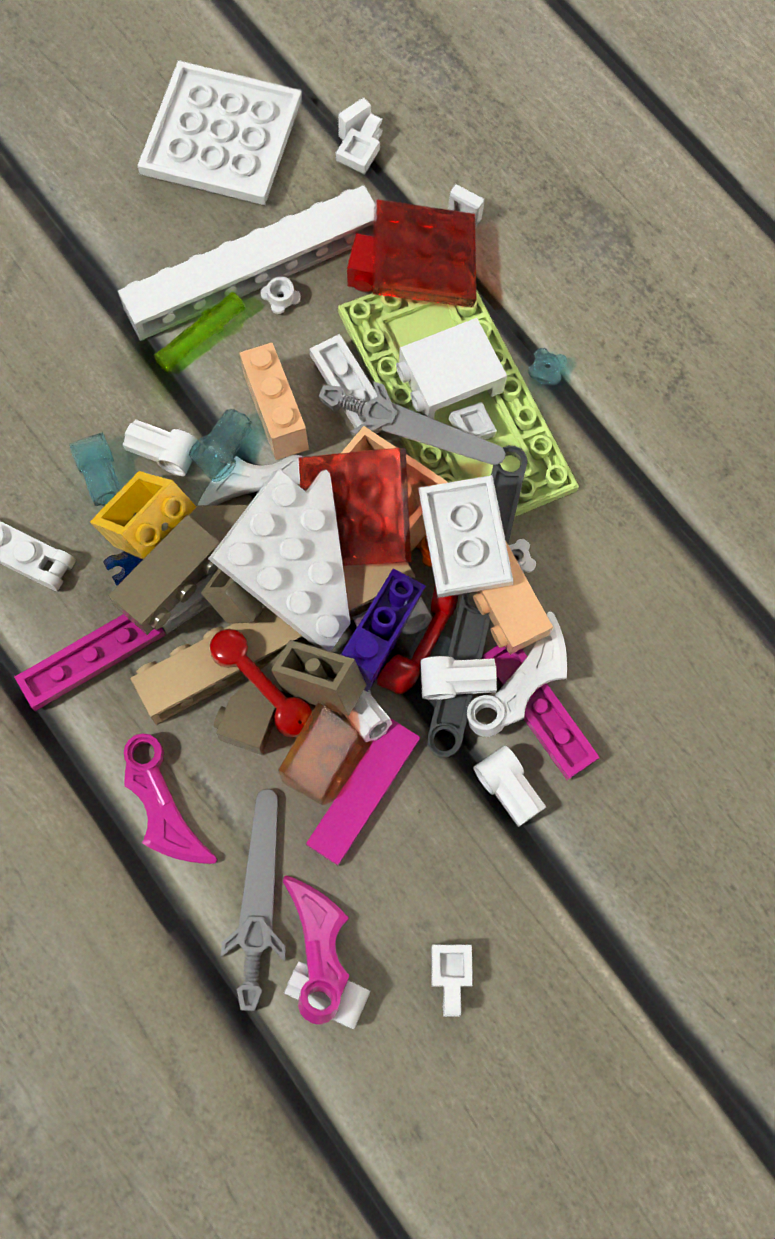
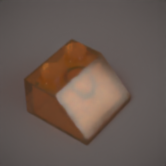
(320, 755)

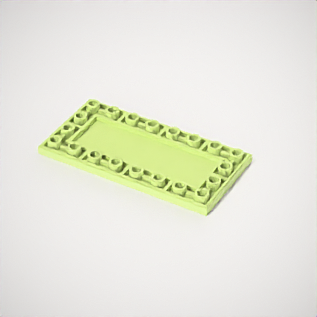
(386, 323)

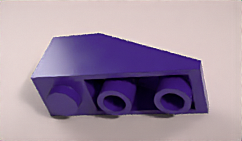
(383, 624)

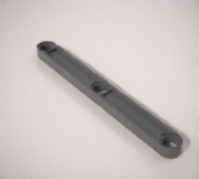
(470, 625)

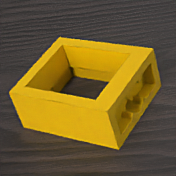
(154, 502)

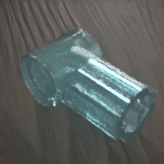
(216, 451)
(95, 462)

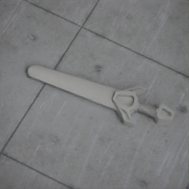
(398, 420)
(256, 914)

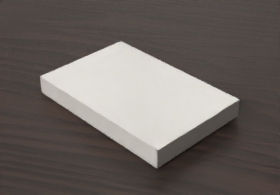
(465, 536)

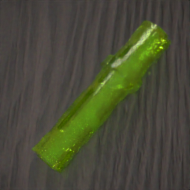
(206, 326)

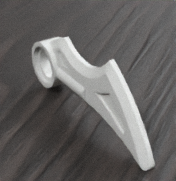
(248, 479)
(543, 664)

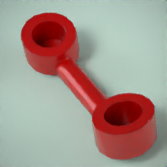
(229, 650)
(403, 673)

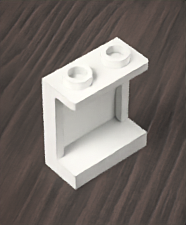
(450, 367)

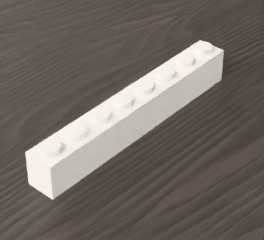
(248, 262)

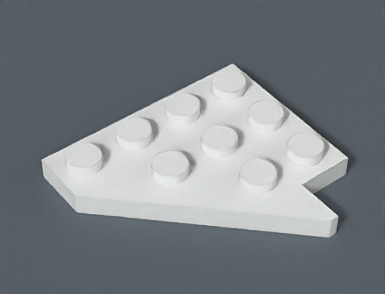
(291, 557)

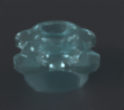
(547, 375)

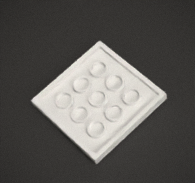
(220, 132)

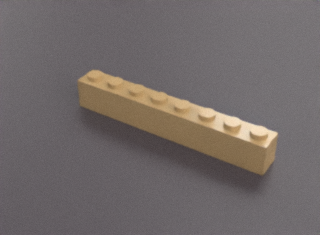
(192, 673)

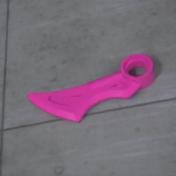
(165, 826)
(320, 924)

